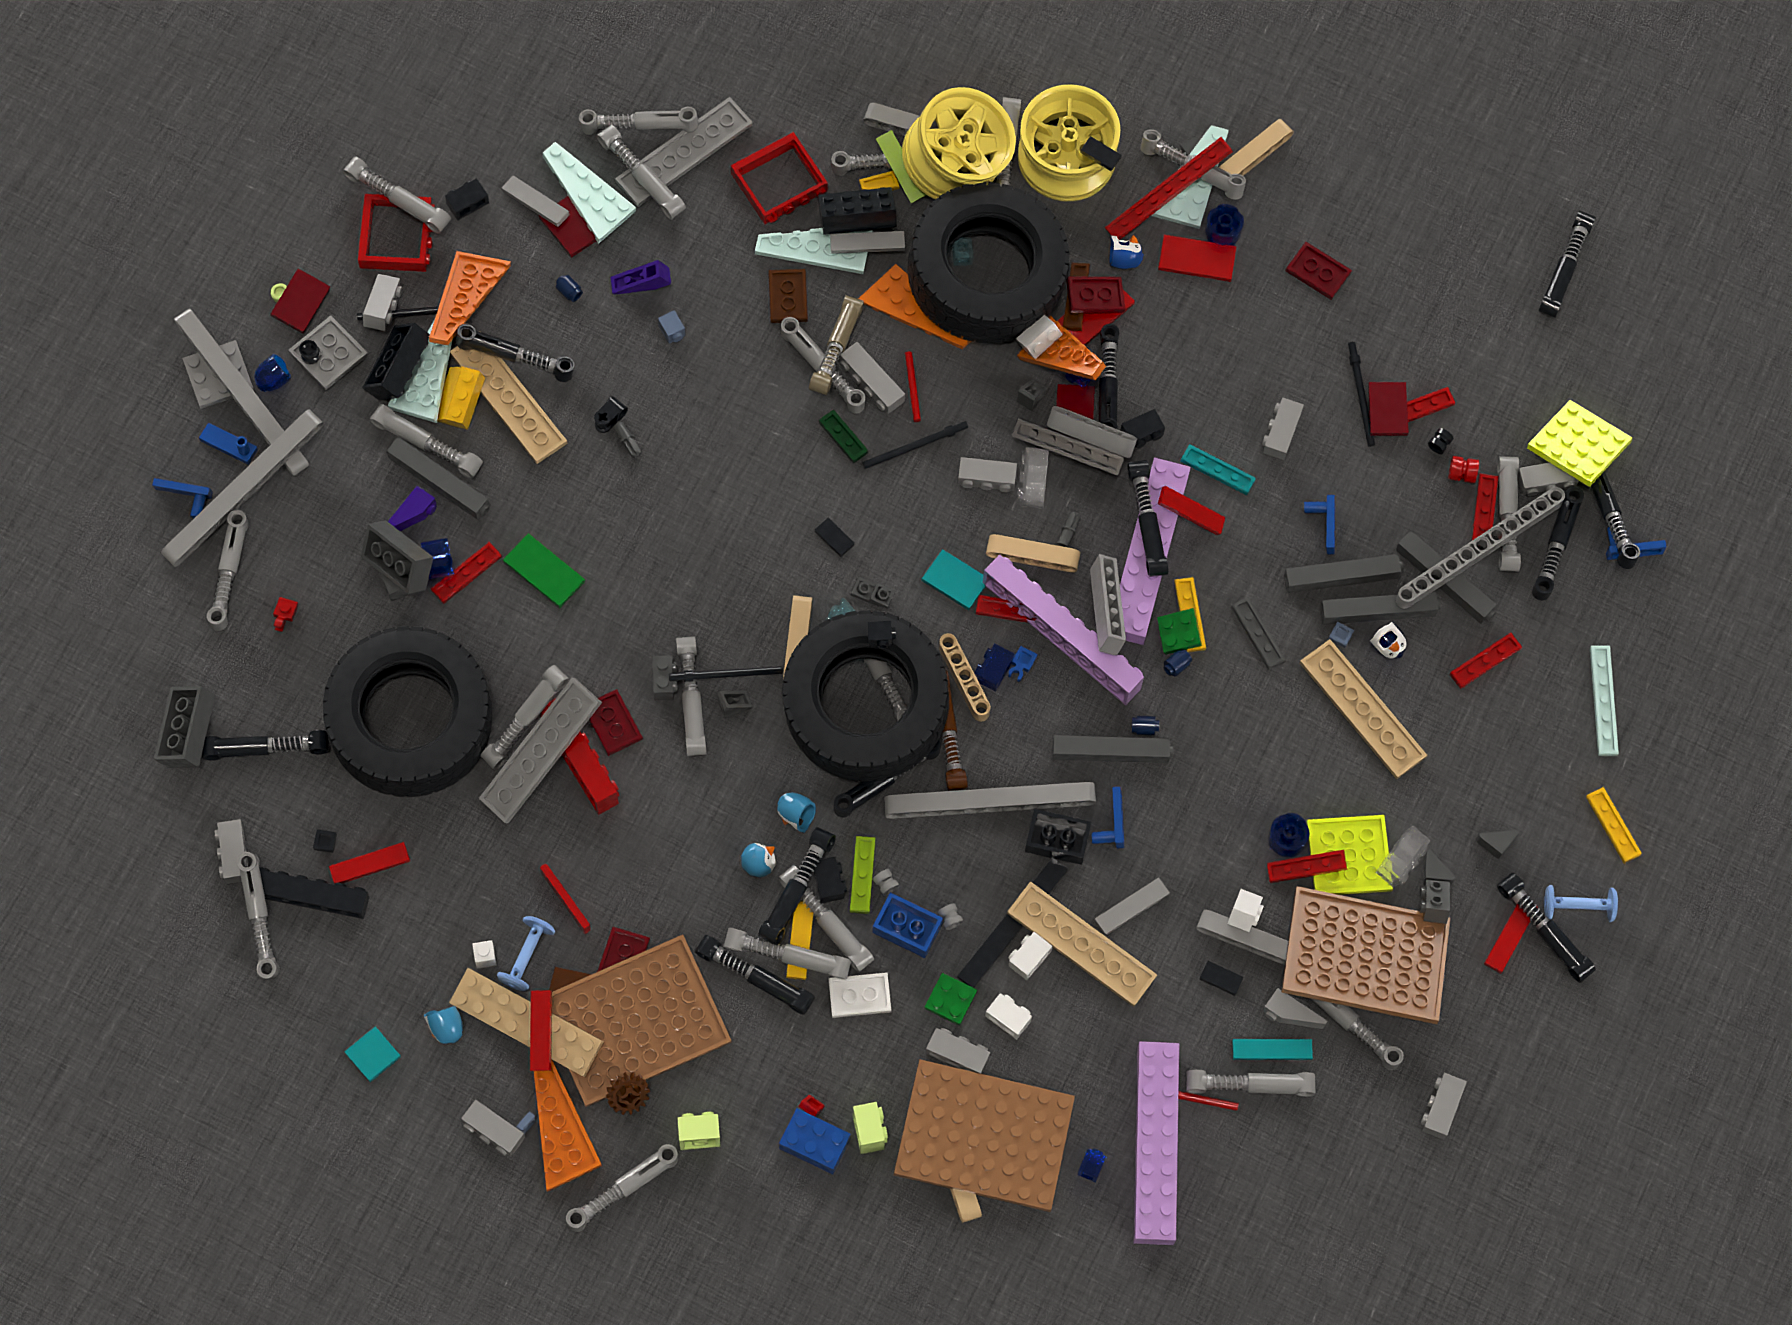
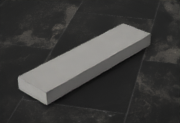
(535, 201)
(867, 242)
(1132, 906)

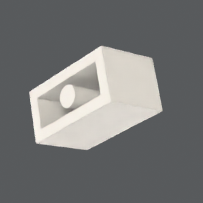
(1039, 336)
(1246, 910)
(1030, 955)
(1008, 1015)

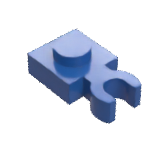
(1022, 661)

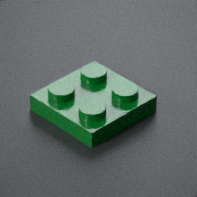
(1179, 631)
(950, 999)

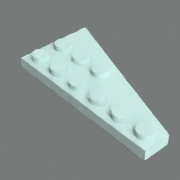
(592, 197)
(1191, 203)
(810, 248)
(425, 387)

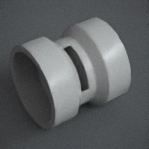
(886, 882)
(950, 916)

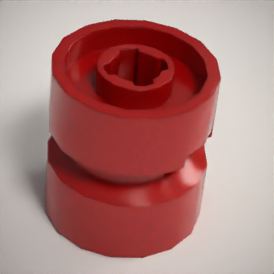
(1463, 469)

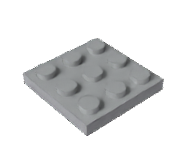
(337, 352)
(205, 383)

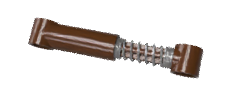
(955, 775)

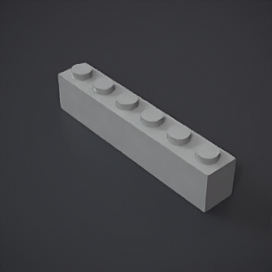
(1107, 605)

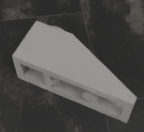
(1290, 1011)

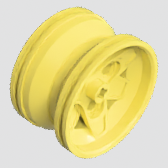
(987, 132)
(1058, 172)

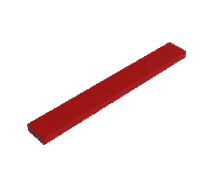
(1169, 189)

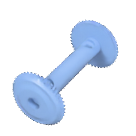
(1611, 903)
(526, 952)

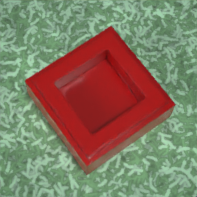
(811, 1106)

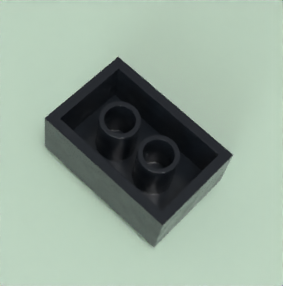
(1058, 836)

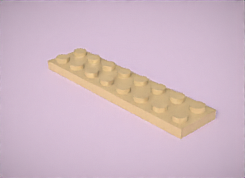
(513, 404)
(1363, 709)
(1082, 944)
(512, 1016)

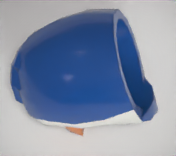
(1125, 253)

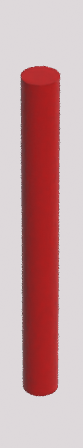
(912, 386)
(1208, 1100)

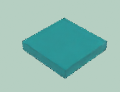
(372, 1054)

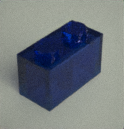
(994, 667)

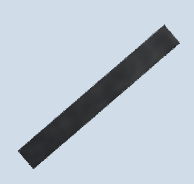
(1007, 929)

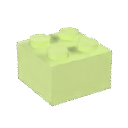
(868, 1127)
(698, 1131)

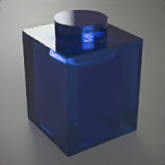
(1092, 1165)

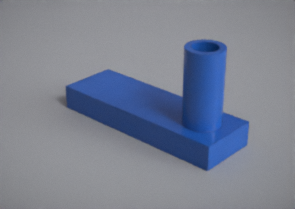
(228, 443)
(199, 492)
(1329, 508)
(1646, 548)
(1118, 835)

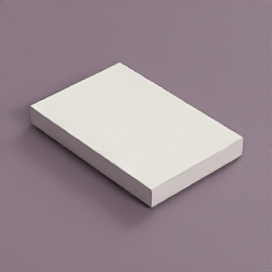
(860, 995)

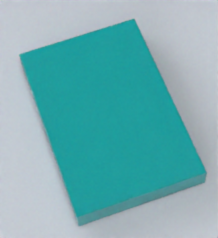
(955, 579)

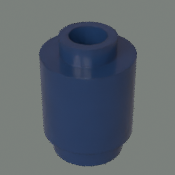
(569, 288)
(1177, 662)
(1145, 725)

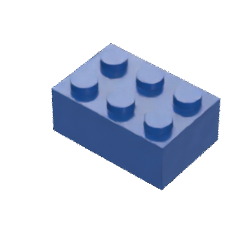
(907, 925)
(814, 1141)

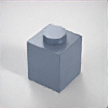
(671, 327)

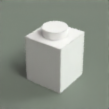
(484, 954)

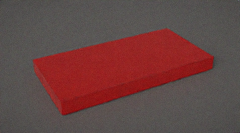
(1197, 258)
(1095, 321)

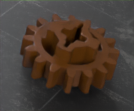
(629, 1095)

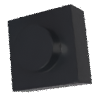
(324, 841)

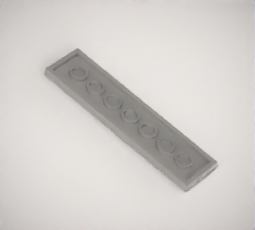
(688, 148)
(540, 750)

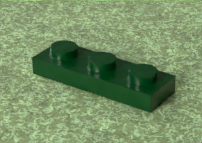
(843, 436)

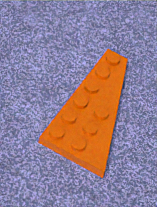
(466, 288)
(894, 297)
(1068, 356)
(563, 1137)

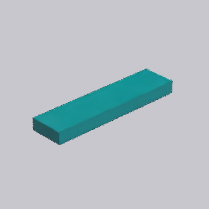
(1218, 469)
(1272, 1049)

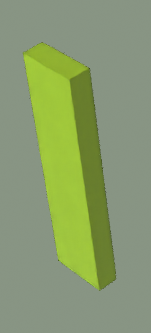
(893, 154)
(862, 875)

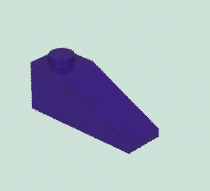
(643, 278)
(413, 509)

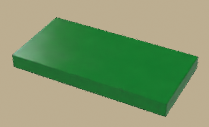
(544, 570)

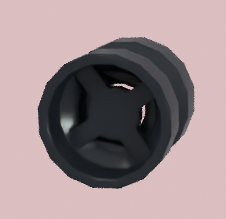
(306, 348)
(1440, 441)

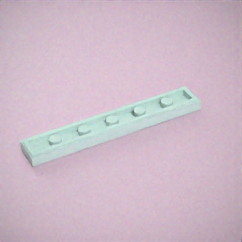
(1604, 701)

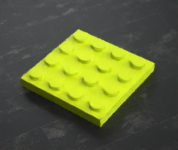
(1579, 443)
(1364, 847)

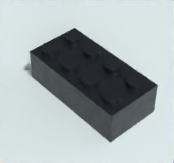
(857, 210)
(396, 361)

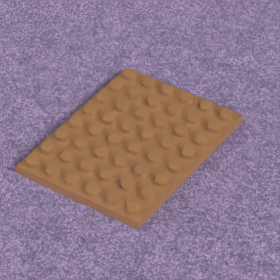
(1365, 955)
(648, 1014)
(984, 1135)

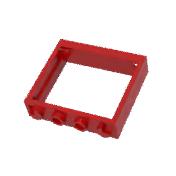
(768, 153)
(390, 263)

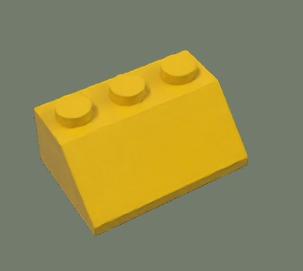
(460, 396)

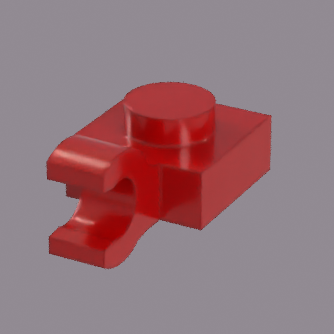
(284, 611)

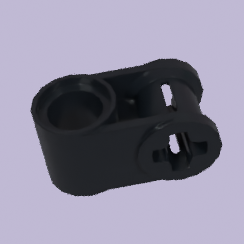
(609, 414)

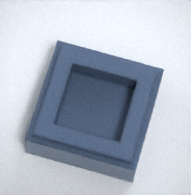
(1341, 634)
(526, 1123)

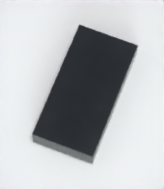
(1100, 153)
(834, 537)
(1221, 978)

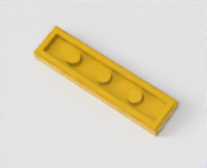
(1186, 600)
(1613, 825)
(800, 937)

